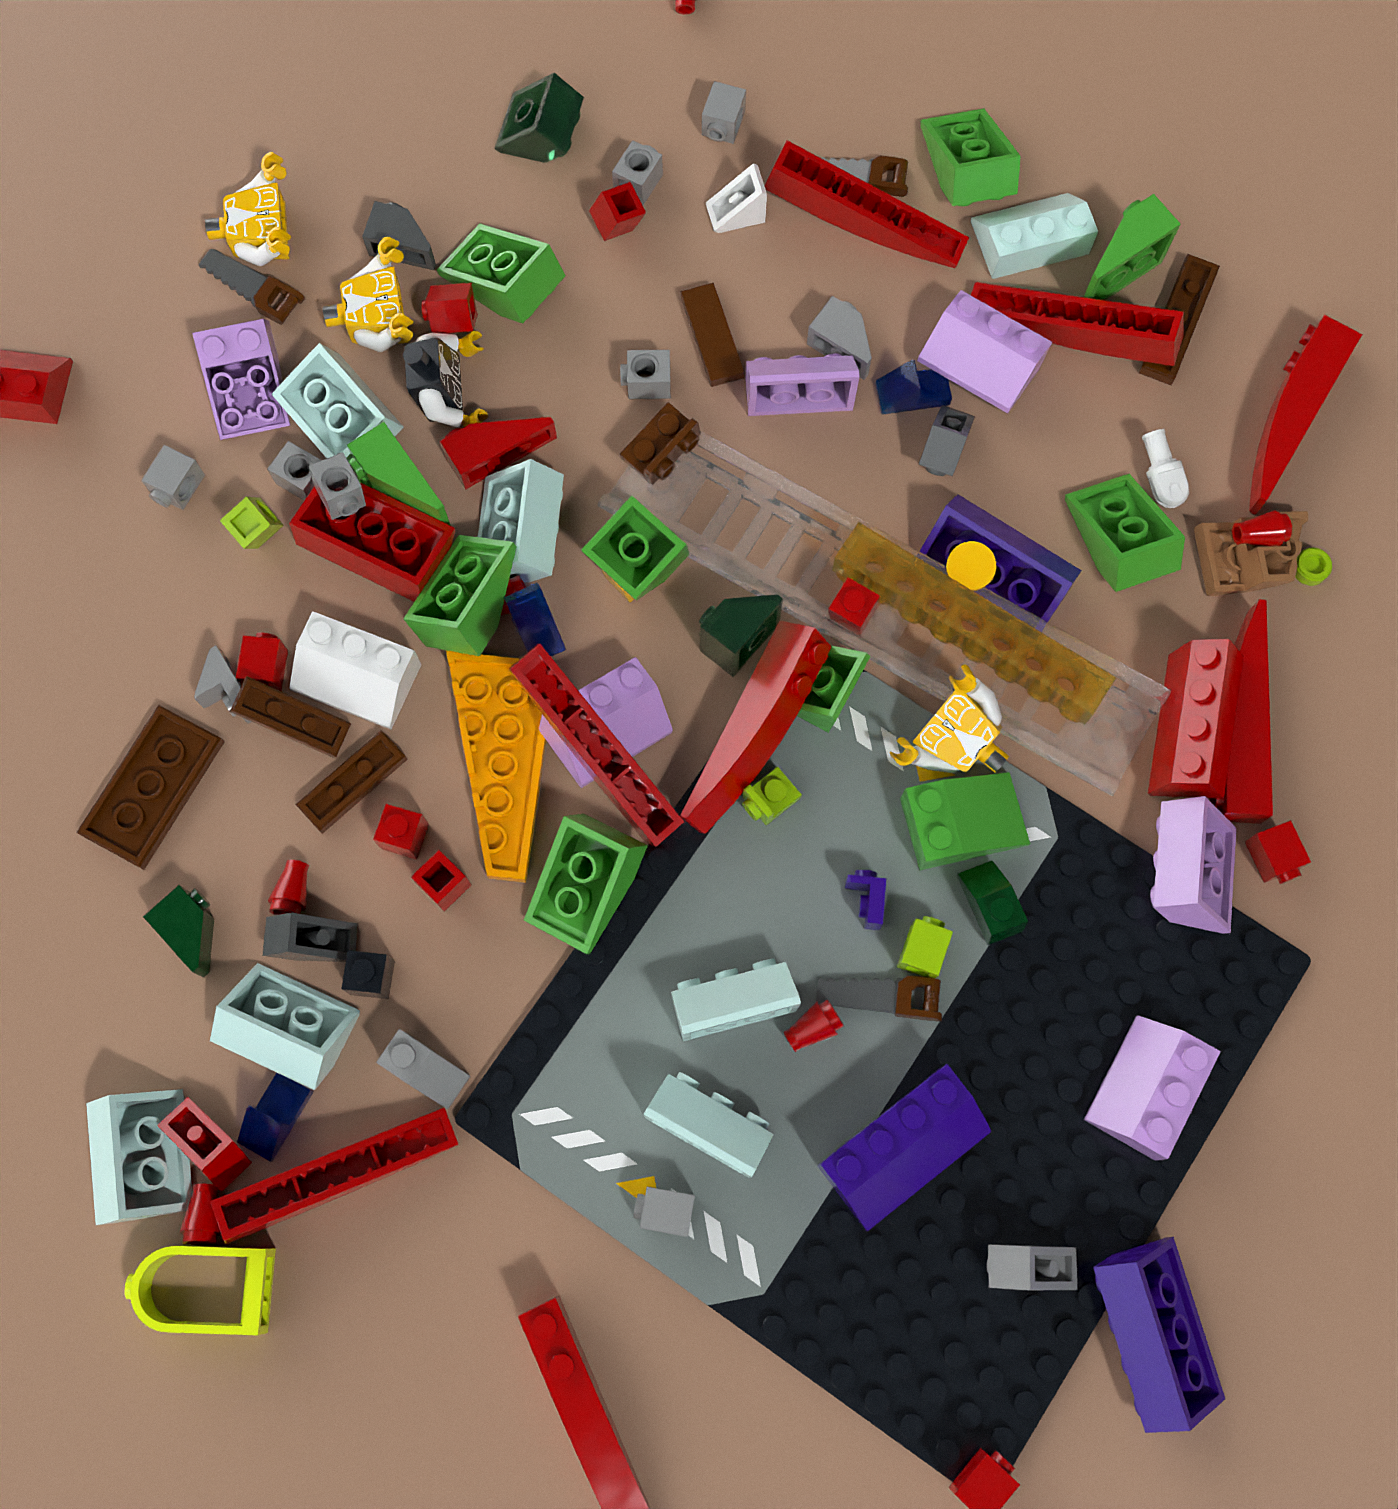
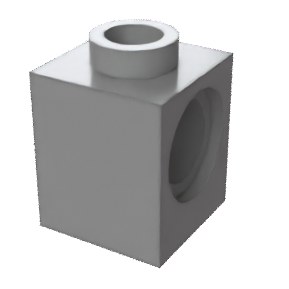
(723, 112)
(639, 158)
(652, 361)
(288, 465)
(336, 473)
(172, 478)
(664, 1211)

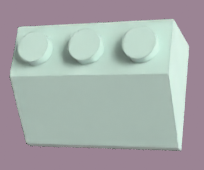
(1035, 234)
(332, 402)
(524, 508)
(734, 999)
(283, 1025)
(709, 1124)
(132, 1161)

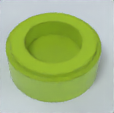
(1313, 566)

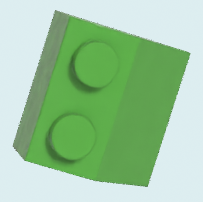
(636, 549)

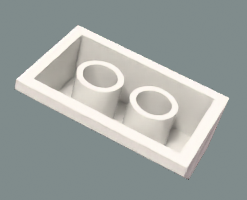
(353, 670)

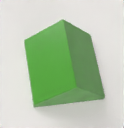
(833, 686)

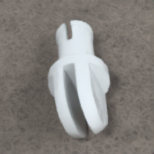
(1166, 474)

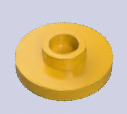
(971, 565)

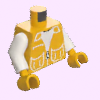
(255, 217)
(373, 303)
(959, 731)

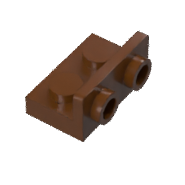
(661, 444)

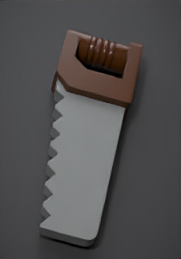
(874, 169)

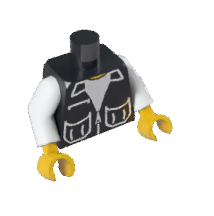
(435, 376)

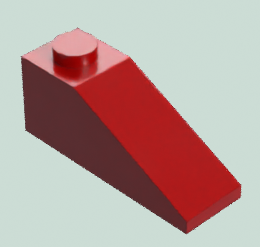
(491, 446)

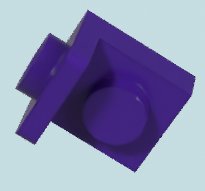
(870, 905)

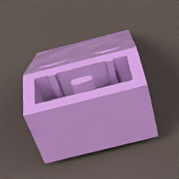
(240, 377)

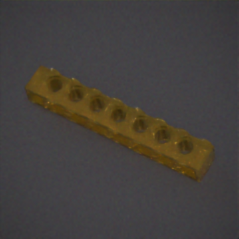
(993, 623)

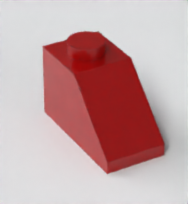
(204, 1144)

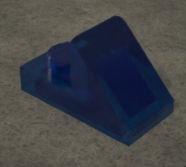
(912, 390)
(534, 620)
(272, 1119)

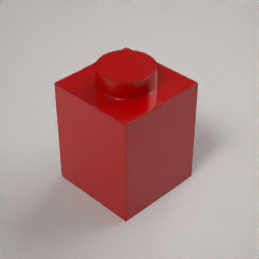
(617, 211)
(450, 308)
(854, 606)
(262, 659)
(401, 831)
(1278, 853)
(441, 880)
(985, 1482)

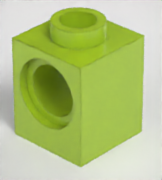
(251, 522)
(925, 947)

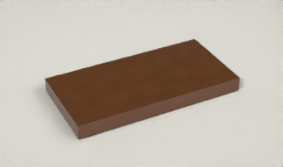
(150, 787)

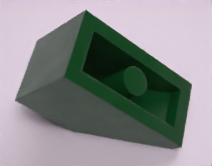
(992, 902)
(185, 927)

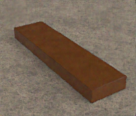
(1189, 297)

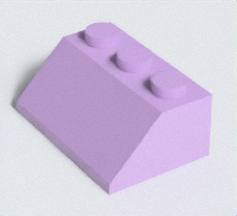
(984, 351)
(801, 384)
(628, 706)
(1194, 865)
(1152, 1087)

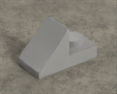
(217, 681)

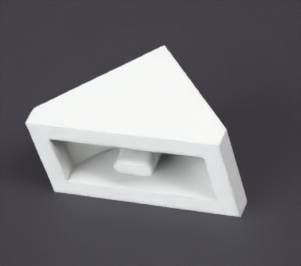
(739, 202)

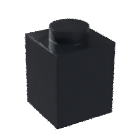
(368, 974)

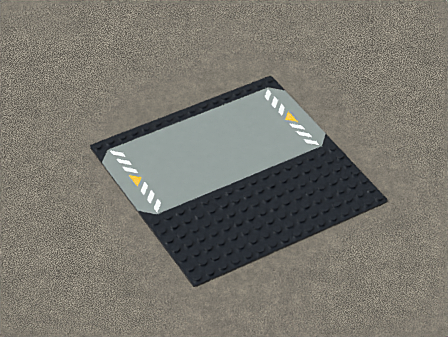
(1028, 1024)

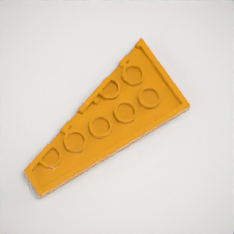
(501, 757)

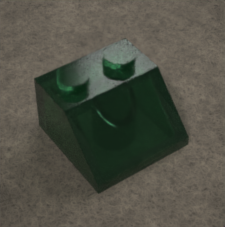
(540, 120)
(738, 629)

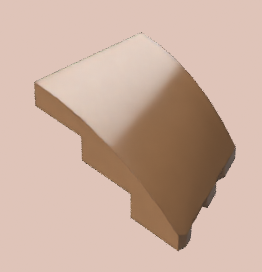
(1246, 567)

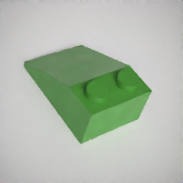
(971, 157)
(1135, 248)
(505, 271)
(386, 467)
(1126, 532)
(464, 596)
(963, 819)
(584, 880)

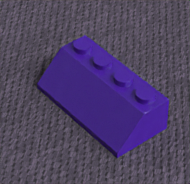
(1024, 569)
(905, 1147)
(1159, 1336)

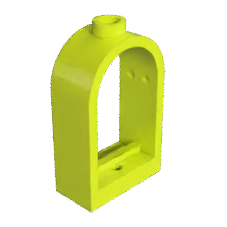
(256, 1292)

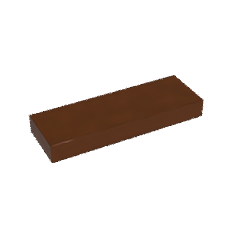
(712, 334)
(290, 717)
(351, 781)

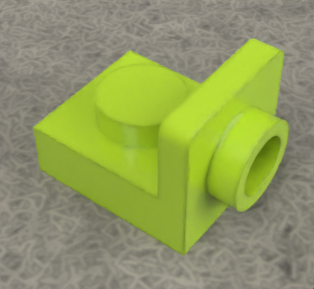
(770, 796)

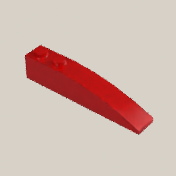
(861, 208)
(1090, 323)
(1299, 400)
(758, 721)
(596, 746)
(1249, 774)
(332, 1176)
(582, 1406)

